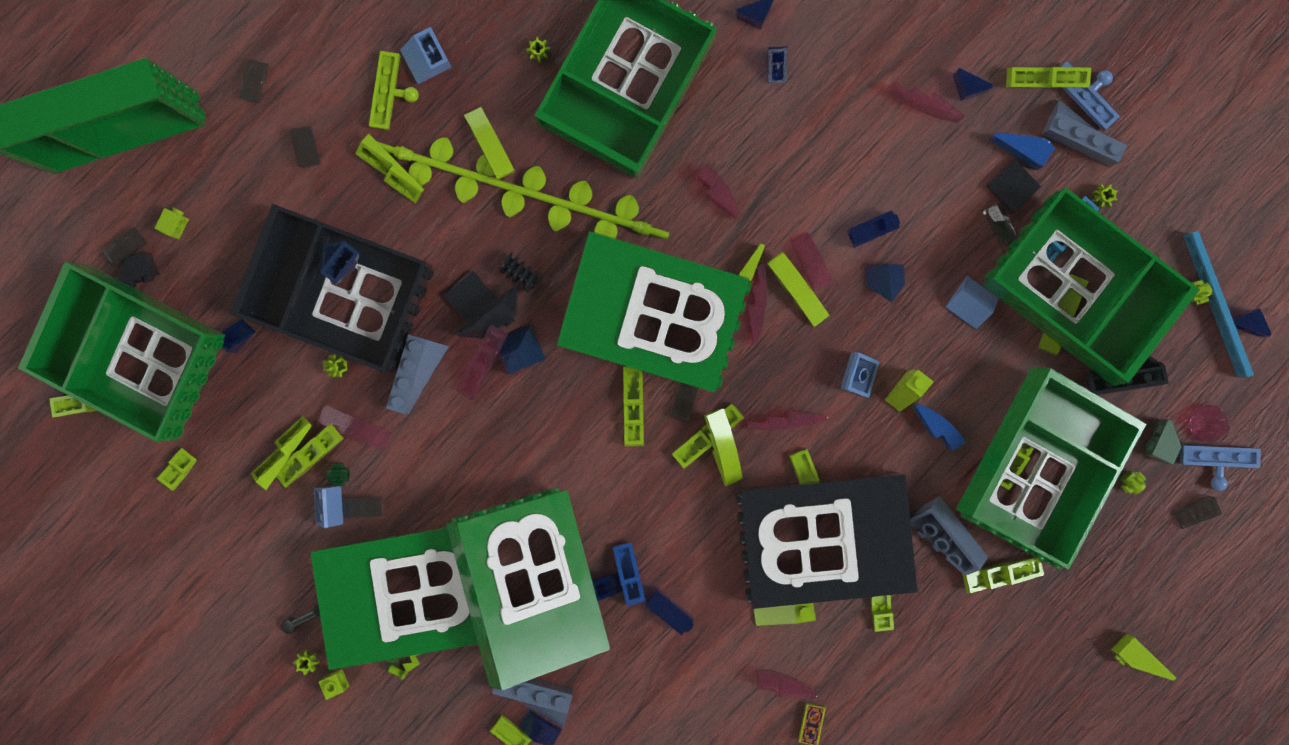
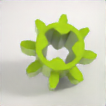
(533, 48)
(1110, 194)
(1204, 293)
(335, 365)
(1133, 482)
(302, 666)

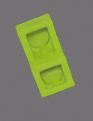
(177, 469)
(882, 613)

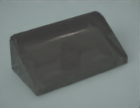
(305, 147)
(1000, 224)

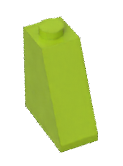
(908, 389)

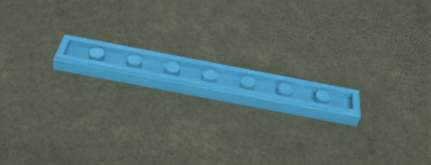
(1218, 305)

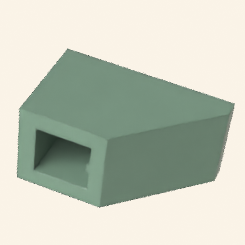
(1164, 442)

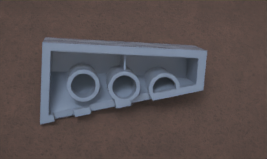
(1074, 132)
(414, 371)
(949, 536)
(541, 696)

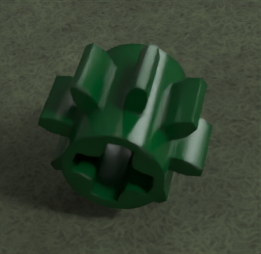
(338, 474)

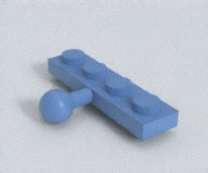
(1092, 102)
(1220, 458)

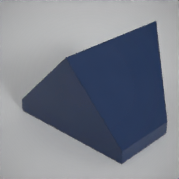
(338, 261)
(886, 280)

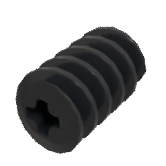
(520, 273)

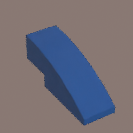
(939, 427)
(629, 574)

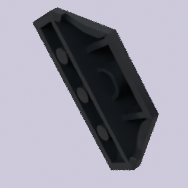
(499, 314)
(1149, 375)

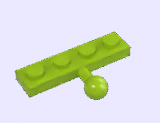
(386, 89)

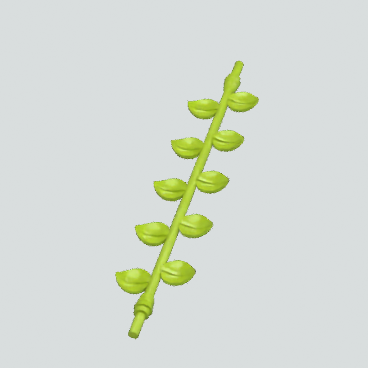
(533, 181)

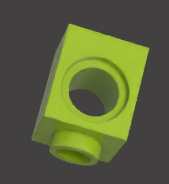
(172, 223)
(334, 684)

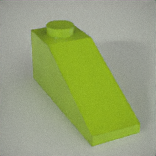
(785, 614)
(1134, 654)

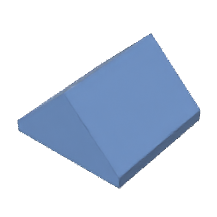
(972, 303)
(860, 374)
(328, 506)

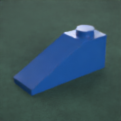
(1029, 149)

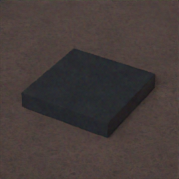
(1013, 186)
(470, 296)

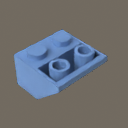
(425, 56)

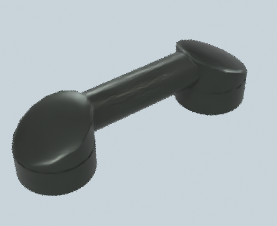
(290, 624)

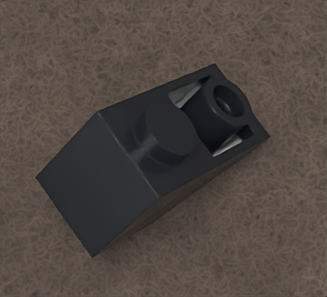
(138, 269)

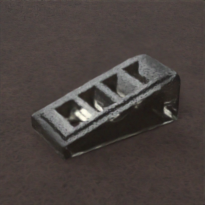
(1212, 505)

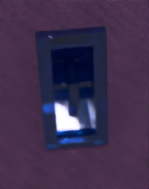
(755, 13)
(777, 64)
(969, 84)
(1252, 323)
(237, 336)
(607, 585)
(540, 729)

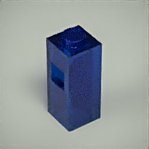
(873, 229)
(670, 612)

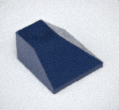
(521, 350)

